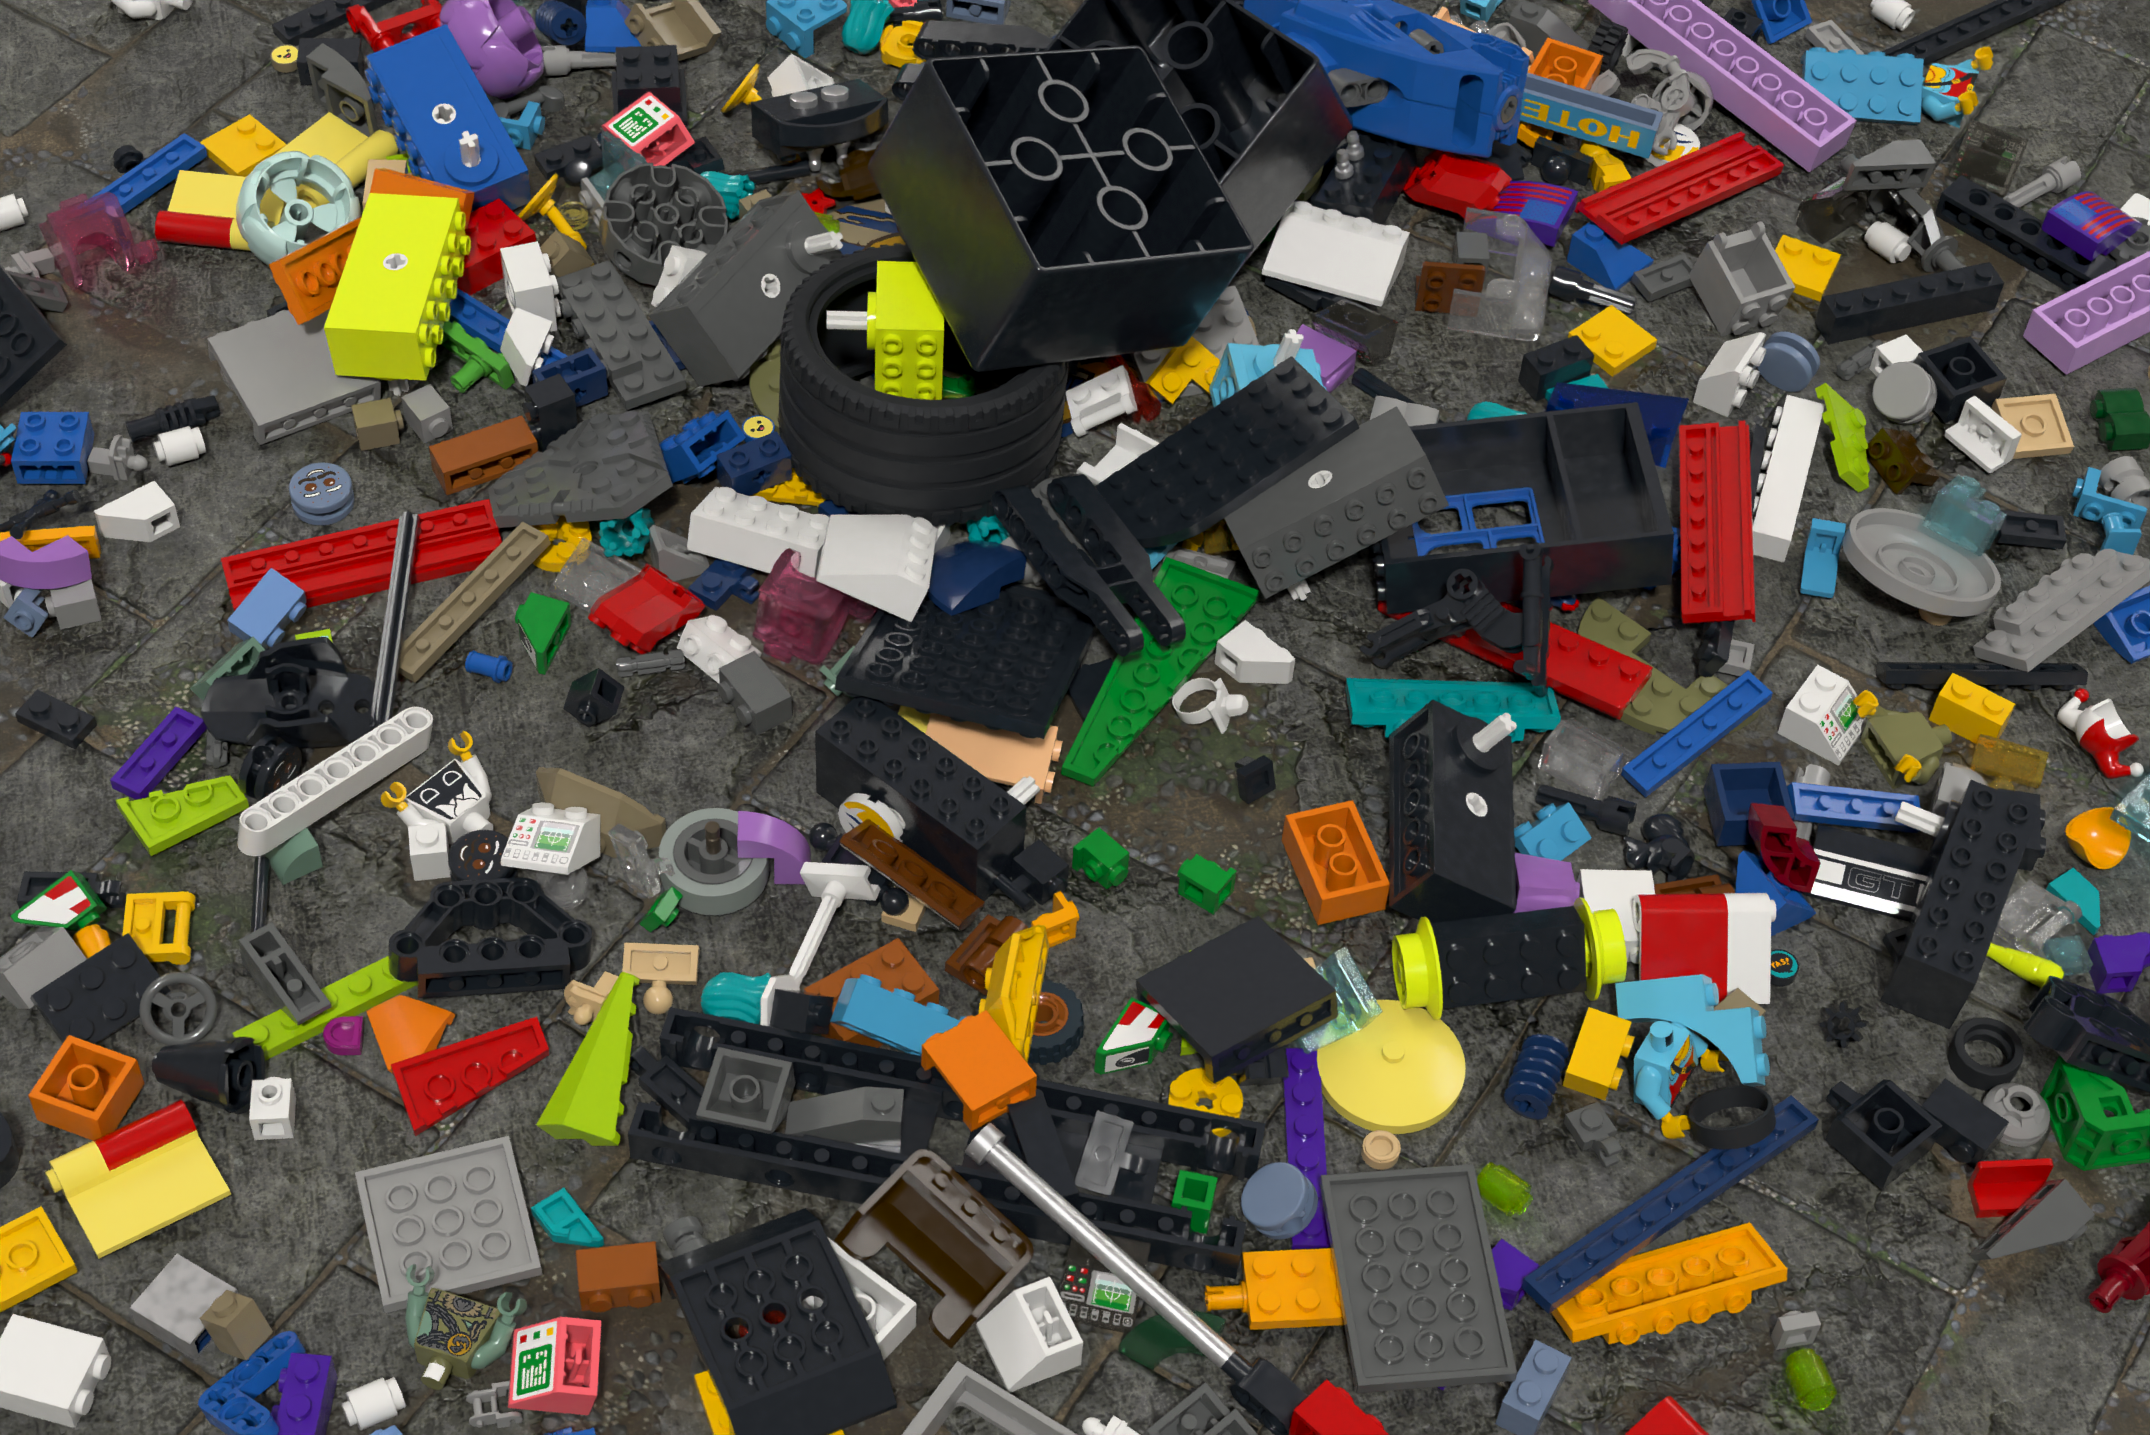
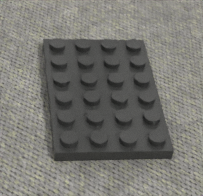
(1416, 1279)

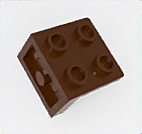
(1437, 283)

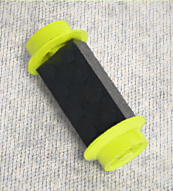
(1509, 957)

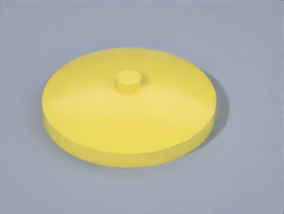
(1394, 1072)

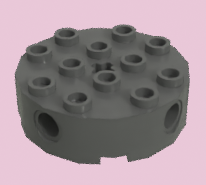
(659, 208)

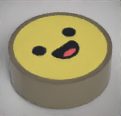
(284, 58)

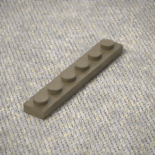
(470, 600)

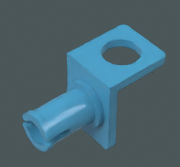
(2117, 536)

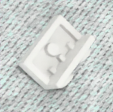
(1984, 435)
(713, 644)

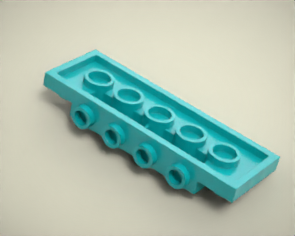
(1396, 700)

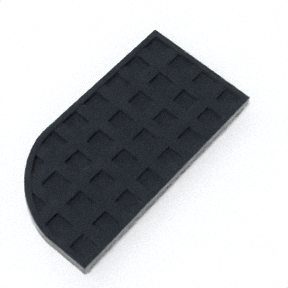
(1227, 456)

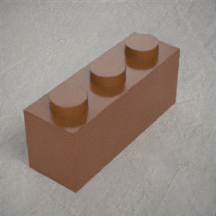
(482, 454)

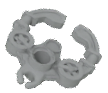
(1675, 100)

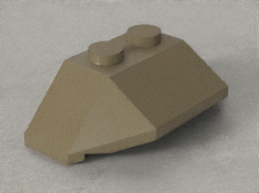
(571, 790)

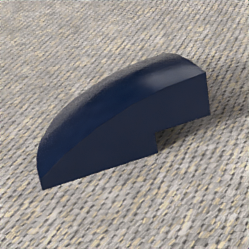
(972, 574)

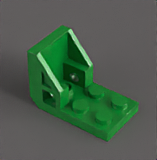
(2079, 1121)

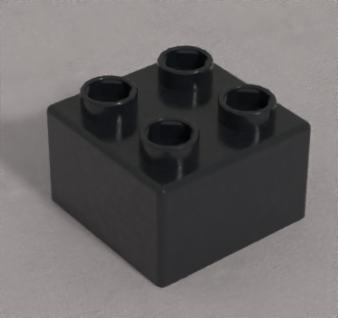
(1242, 88)
(1057, 205)

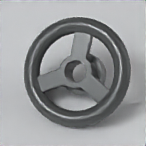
(166, 1001)

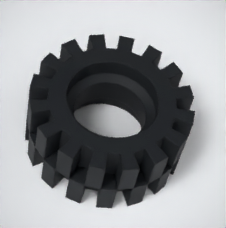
(1609, 42)

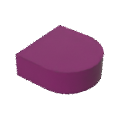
(344, 1035)

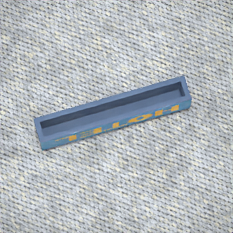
(1590, 116)

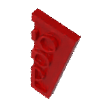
(457, 1074)

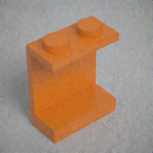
(980, 1068)

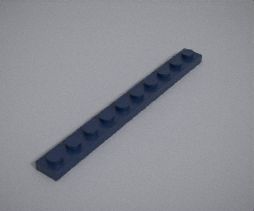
(1661, 1210)

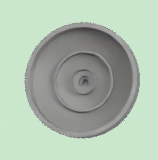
(1919, 564)

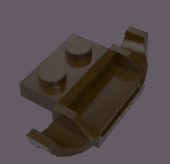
(854, 176)

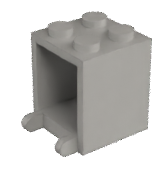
(1741, 281)

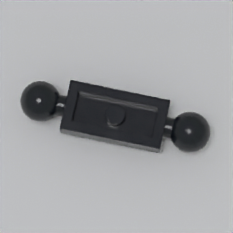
(824, 837)

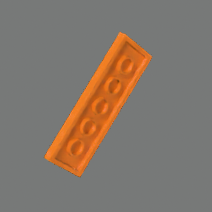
(314, 271)

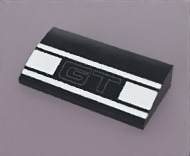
(1869, 872)

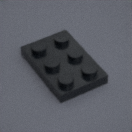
(98, 993)

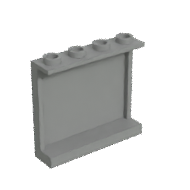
(287, 374)

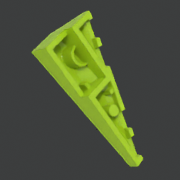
(590, 1089)

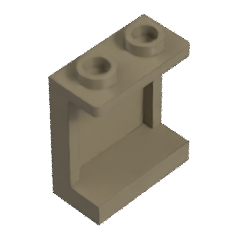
(674, 23)

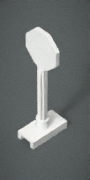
(833, 885)

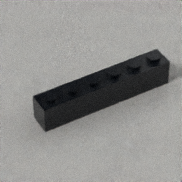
(1908, 303)

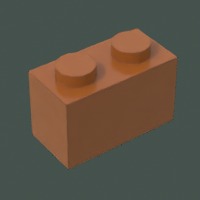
(618, 1276)

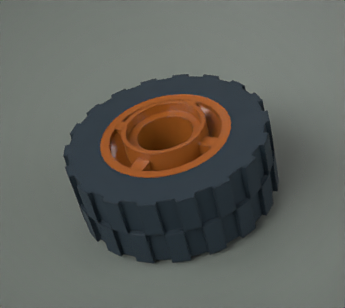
(1064, 1027)

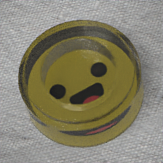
(575, 214)

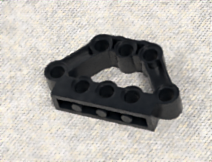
(454, 968)
(2091, 1031)

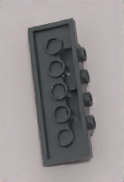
(619, 334)

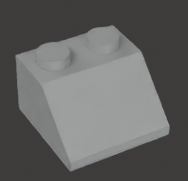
(36, 963)

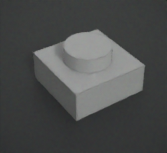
(1739, 658)
(1795, 1329)

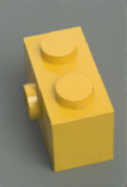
(1971, 709)
(1597, 1054)

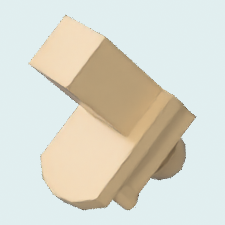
(588, 1000)

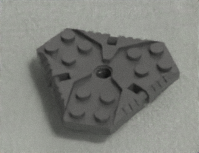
(589, 474)

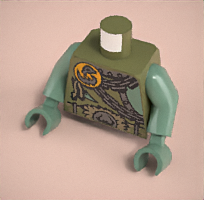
(455, 1332)

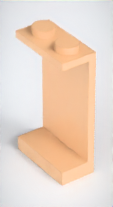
(1001, 753)

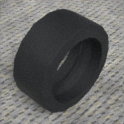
(1990, 1031)

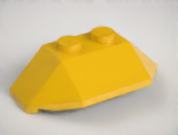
(1016, 985)

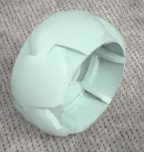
(282, 175)

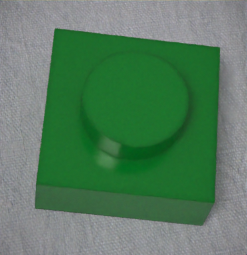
(662, 910)

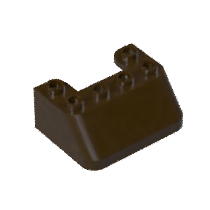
(944, 1236)

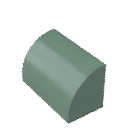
(235, 662)
(295, 857)

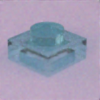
(2069, 954)

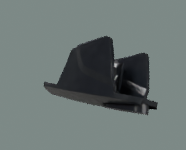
(286, 698)

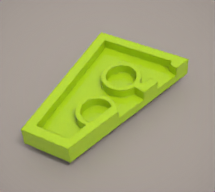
(1850, 441)
(177, 815)

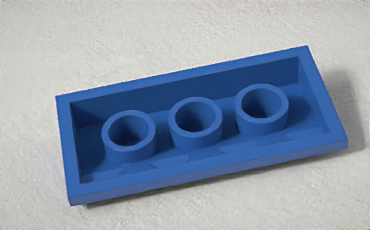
(2128, 626)

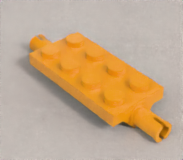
(1283, 1290)

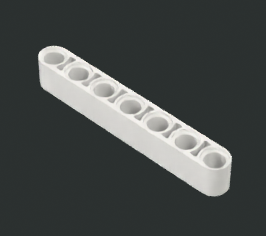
(334, 781)

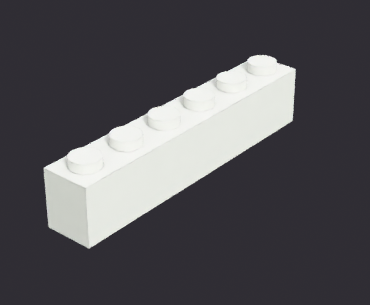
(1785, 475)

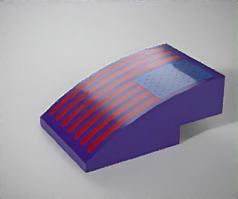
(1541, 205)
(2089, 224)

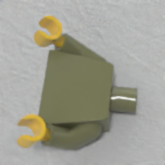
(1901, 742)

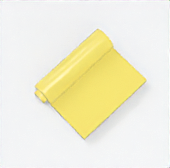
(344, 147)

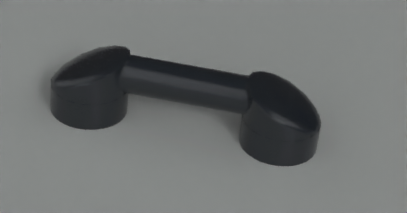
(581, 168)

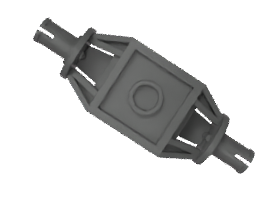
(1927, 231)

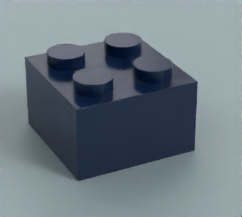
(1732, 790)

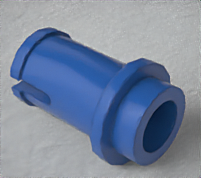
(497, 668)

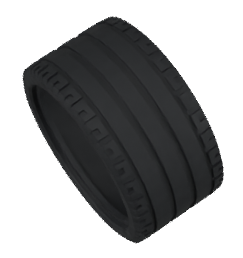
(897, 451)

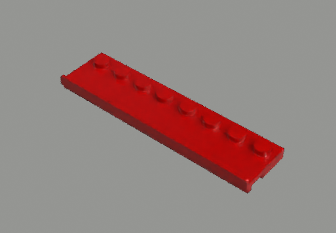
(1679, 188)
(1716, 523)
(362, 558)
(1574, 666)

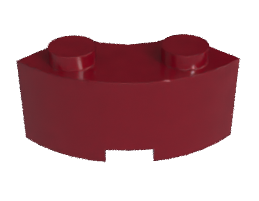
(1784, 854)

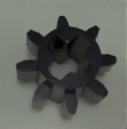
(1834, 1021)

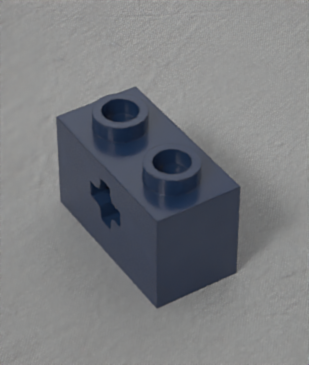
(581, 372)
(755, 465)

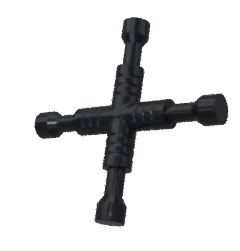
(43, 507)

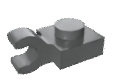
(1594, 1130)

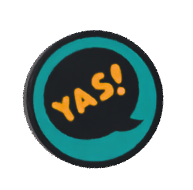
(1783, 968)

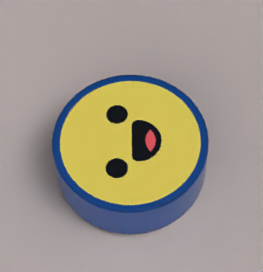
(757, 427)

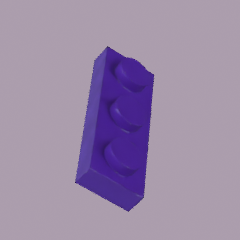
(158, 754)

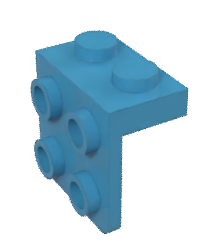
(797, 19)

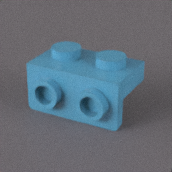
(1553, 834)

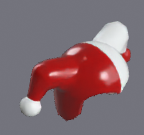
(2100, 734)

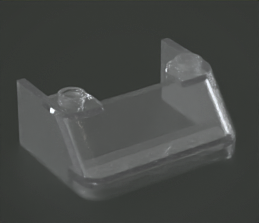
(1509, 306)

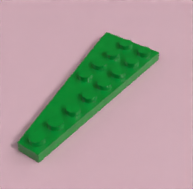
(1146, 681)

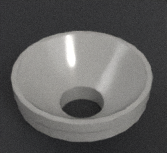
(2024, 1126)

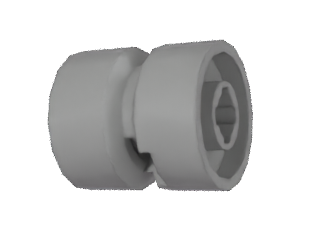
(2125, 481)

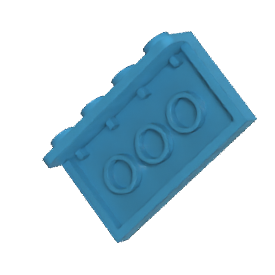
(1868, 85)

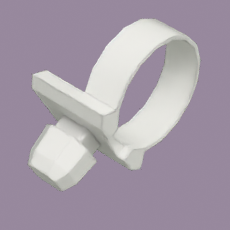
(1219, 710)

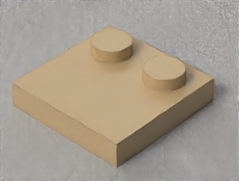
(2039, 422)

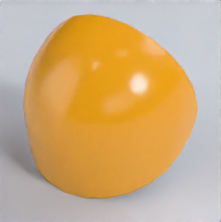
(2098, 838)

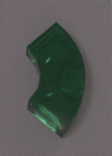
(1158, 1339)

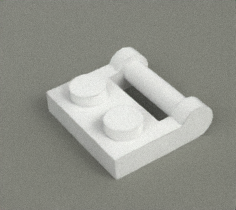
(1100, 400)

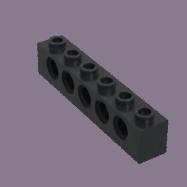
(2016, 235)

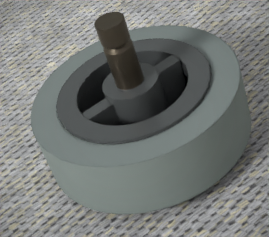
(708, 865)

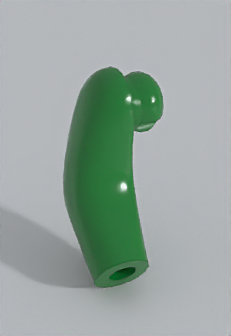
(958, 387)

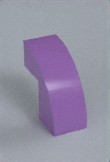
(50, 567)
(773, 838)

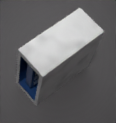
(176, 1302)

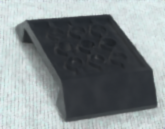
(788, 1377)

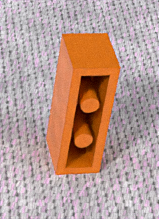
(394, 182)

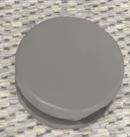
(1904, 393)

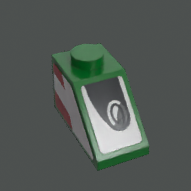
(542, 628)
(65, 904)
(1133, 1039)

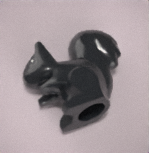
(1665, 850)

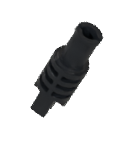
(189, 413)

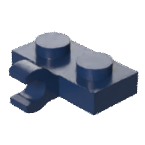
(722, 581)

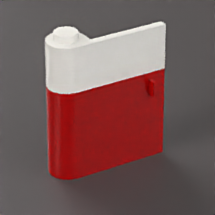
(1707, 935)

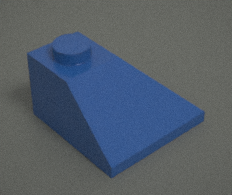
(1781, 17)
(607, 26)
(1605, 258)
(1755, 877)

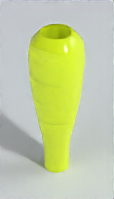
(2025, 965)

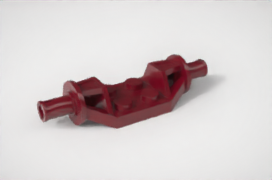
(2124, 1272)

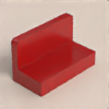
(2005, 1185)

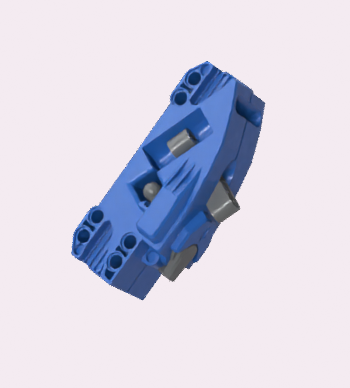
(1410, 83)

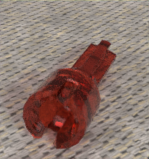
(1145, 398)

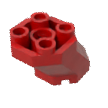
(1457, 182)
(645, 609)

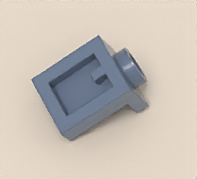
(26, 611)

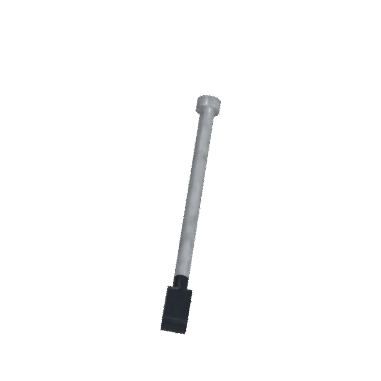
(1257, 1386)

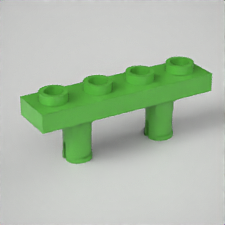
(479, 359)

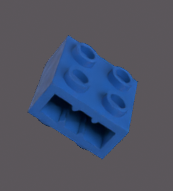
(52, 447)
(697, 447)

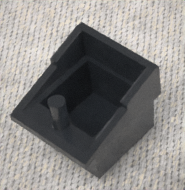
(649, 70)

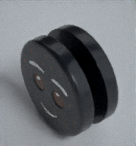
(269, 766)
(479, 857)

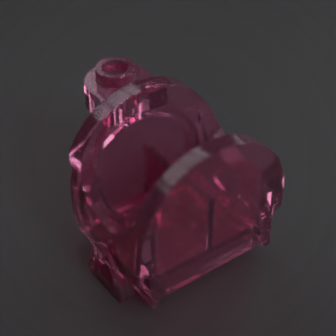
(92, 224)
(802, 614)

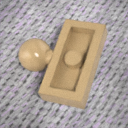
(661, 966)

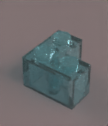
(1964, 517)

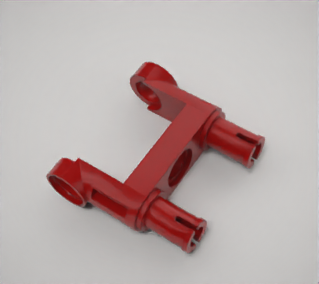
(389, 31)

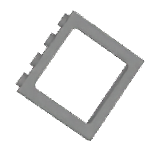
(985, 1399)

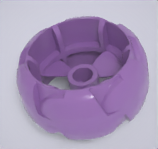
(496, 43)

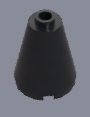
(212, 1071)

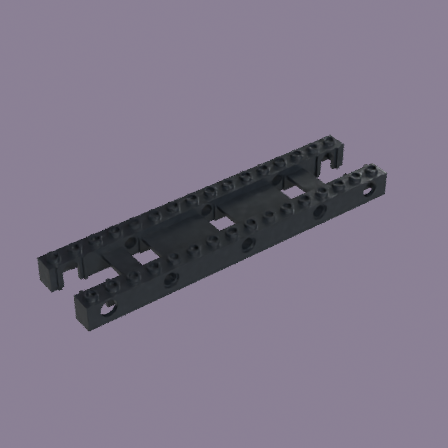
(858, 1170)

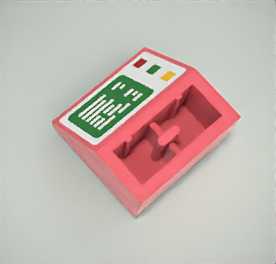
(651, 130)
(555, 1366)

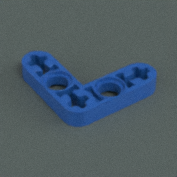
(244, 1383)

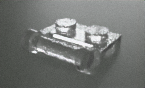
(2027, 909)

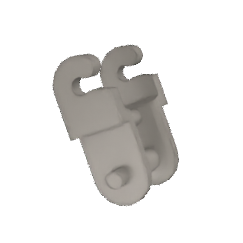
(491, 1395)

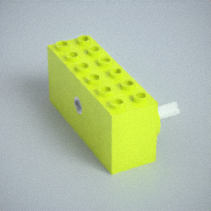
(397, 288)
(903, 330)

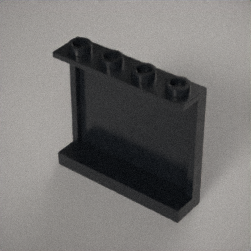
(1239, 997)

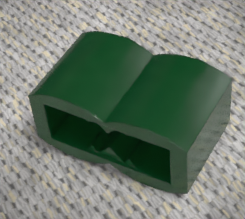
(2121, 419)

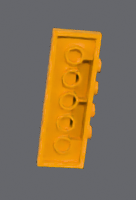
(1673, 1287)

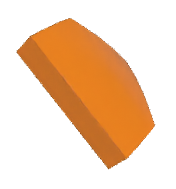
(407, 1027)

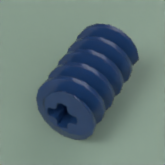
(560, 22)
(1536, 1076)

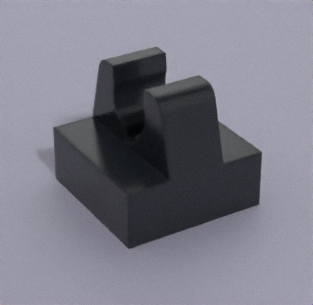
(1254, 777)

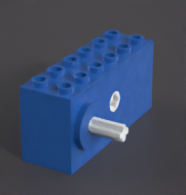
(446, 119)

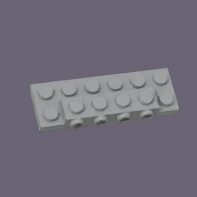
(2061, 607)

